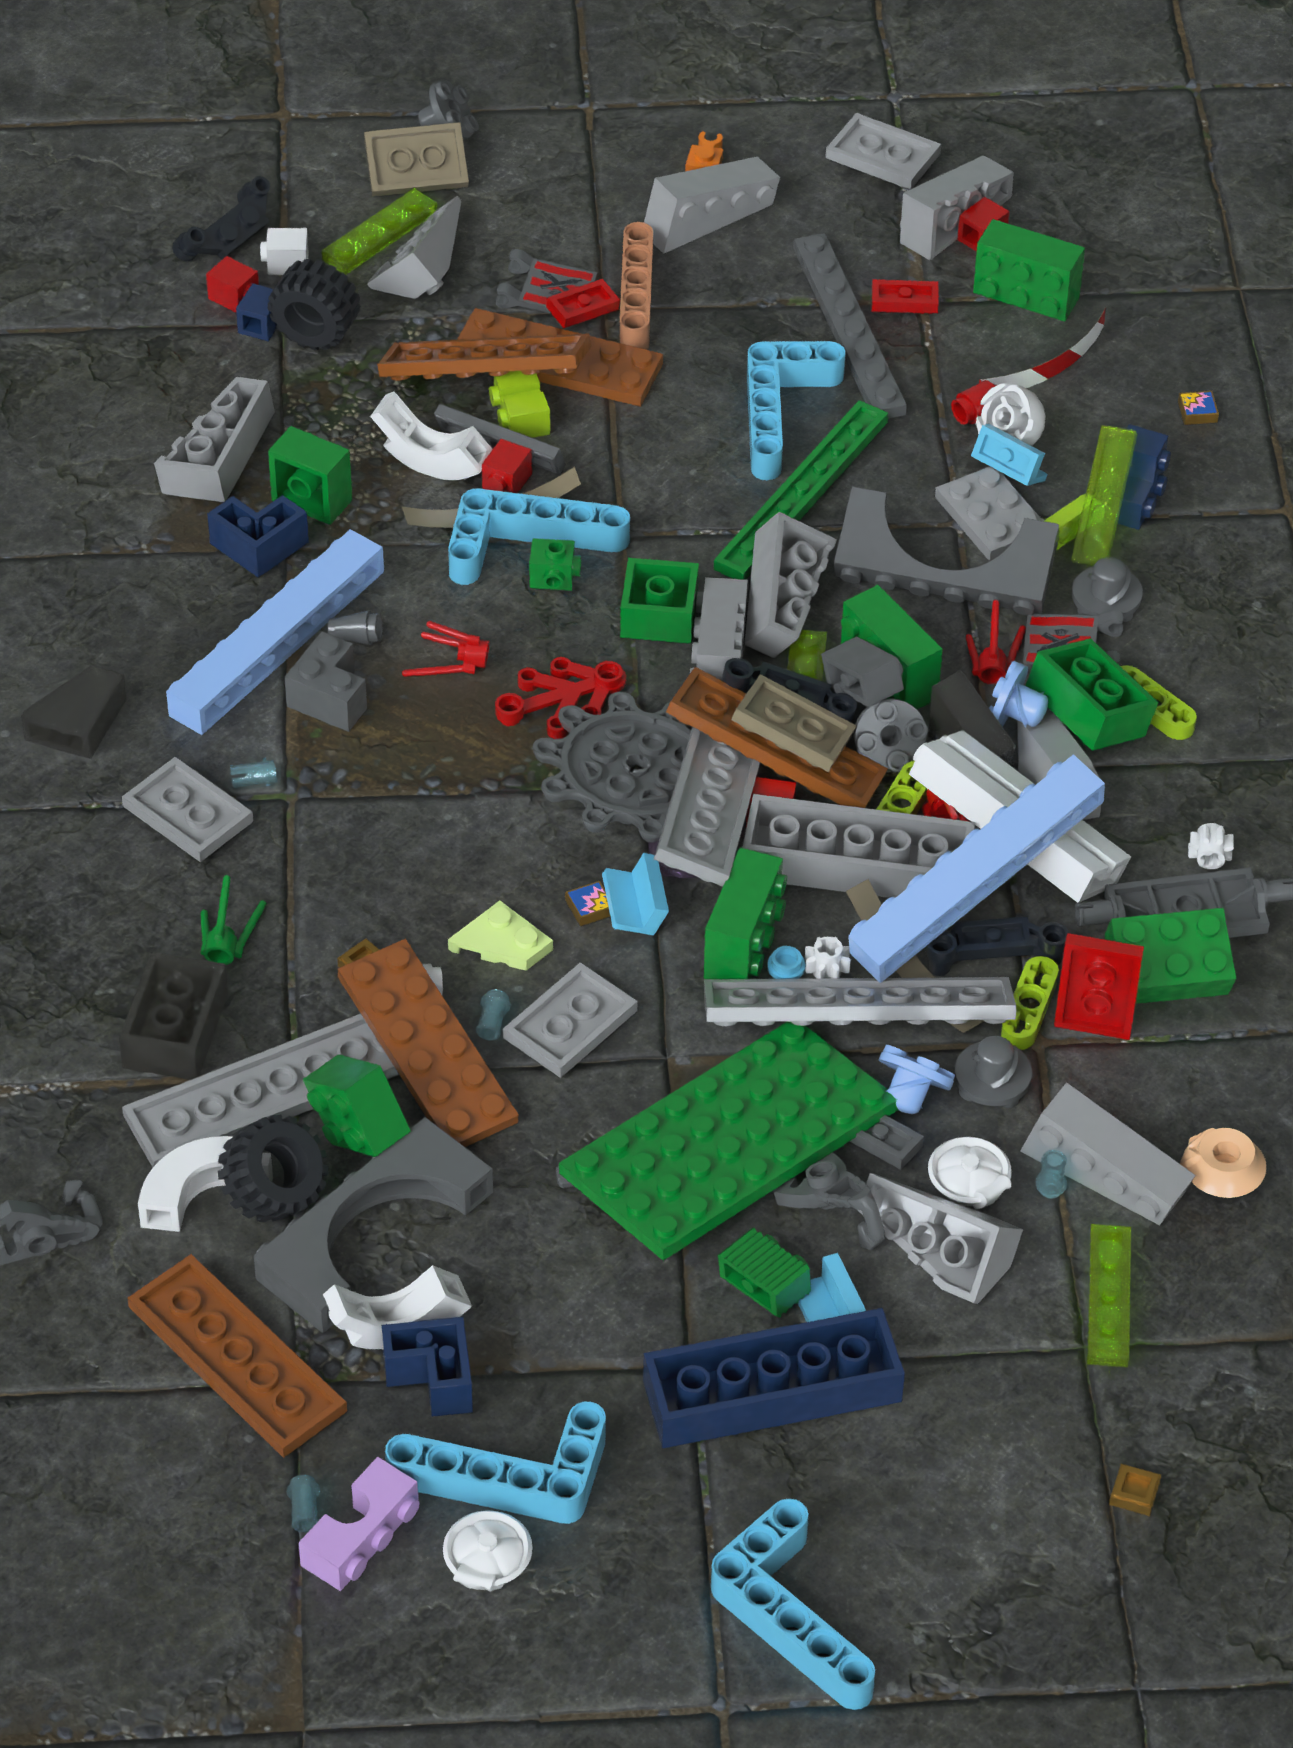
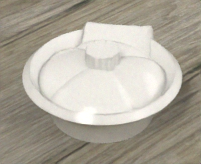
(970, 1171)
(487, 1549)

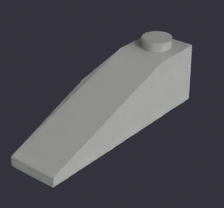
(423, 258)
(950, 1241)

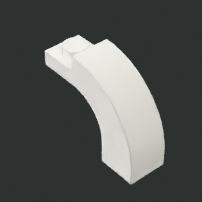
(427, 450)
(182, 1177)
(430, 1297)

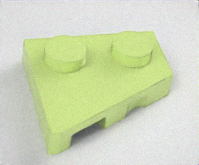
(503, 937)

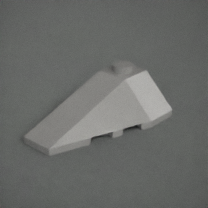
(1046, 745)

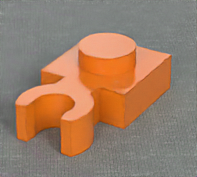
(706, 153)

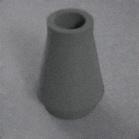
(357, 628)

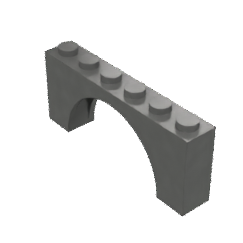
(1014, 578)
(417, 1166)

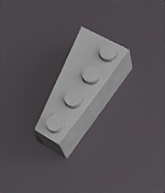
(707, 199)
(934, 207)
(219, 444)
(783, 580)
(720, 624)
(1108, 1155)

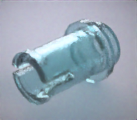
(256, 773)
(495, 1006)
(1051, 1179)
(303, 1496)

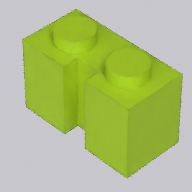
(521, 404)

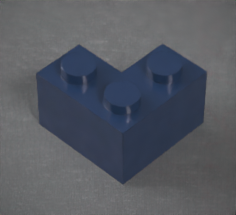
(1144, 477)
(258, 538)
(434, 1355)

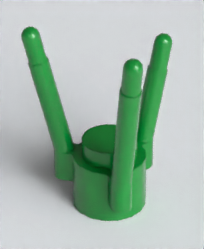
(221, 943)

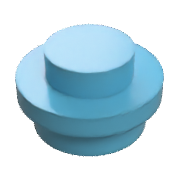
(786, 963)

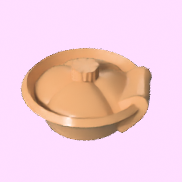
(1224, 1162)

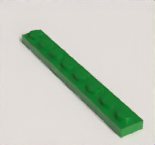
(806, 483)

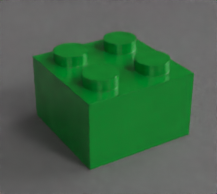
(311, 474)
(659, 600)
(356, 1105)

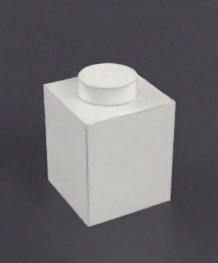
(284, 248)

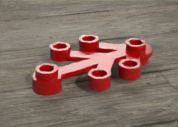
(602, 680)

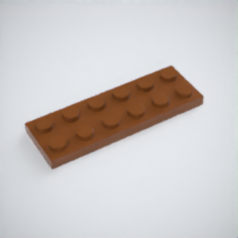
(488, 355)
(605, 371)
(709, 707)
(427, 1044)
(237, 1355)

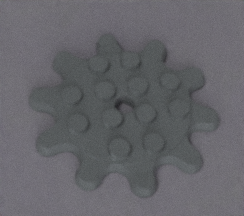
(599, 758)

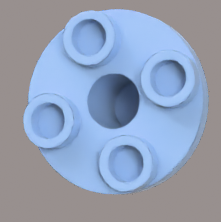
(1017, 700)
(913, 1078)

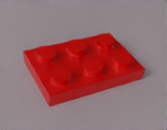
(1098, 986)

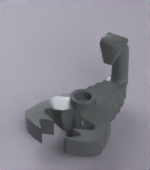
(829, 1187)
(42, 1231)

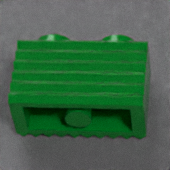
(765, 1272)

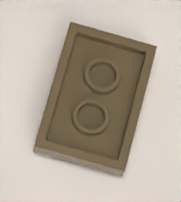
(416, 158)
(793, 723)

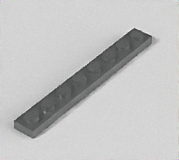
(849, 324)

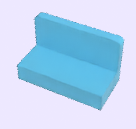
(1009, 455)
(636, 897)
(831, 1293)

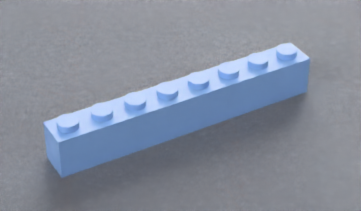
(274, 632)
(975, 868)

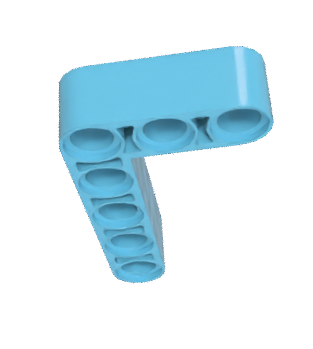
(776, 366)
(526, 517)
(510, 1473)
(784, 1609)

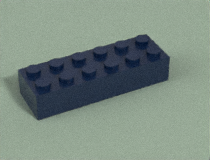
(773, 1377)

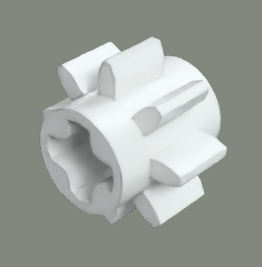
(1211, 846)
(827, 958)

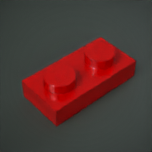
(905, 296)
(583, 303)

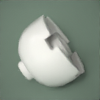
(1014, 412)

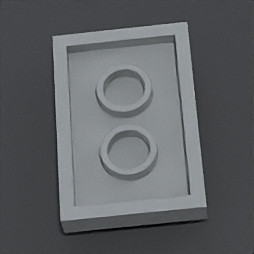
(883, 151)
(986, 509)
(187, 809)
(570, 1020)

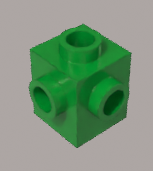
(553, 564)

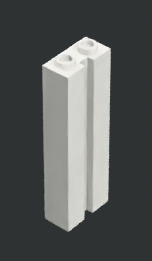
(981, 783)

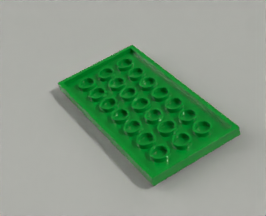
(727, 1138)

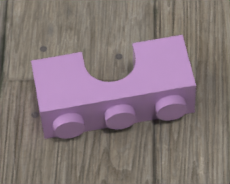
(341, 1550)

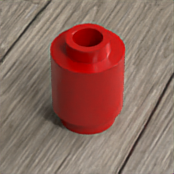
(967, 403)

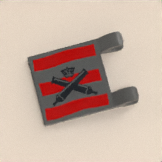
(542, 281)
(1055, 630)

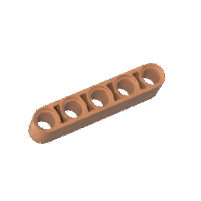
(636, 285)

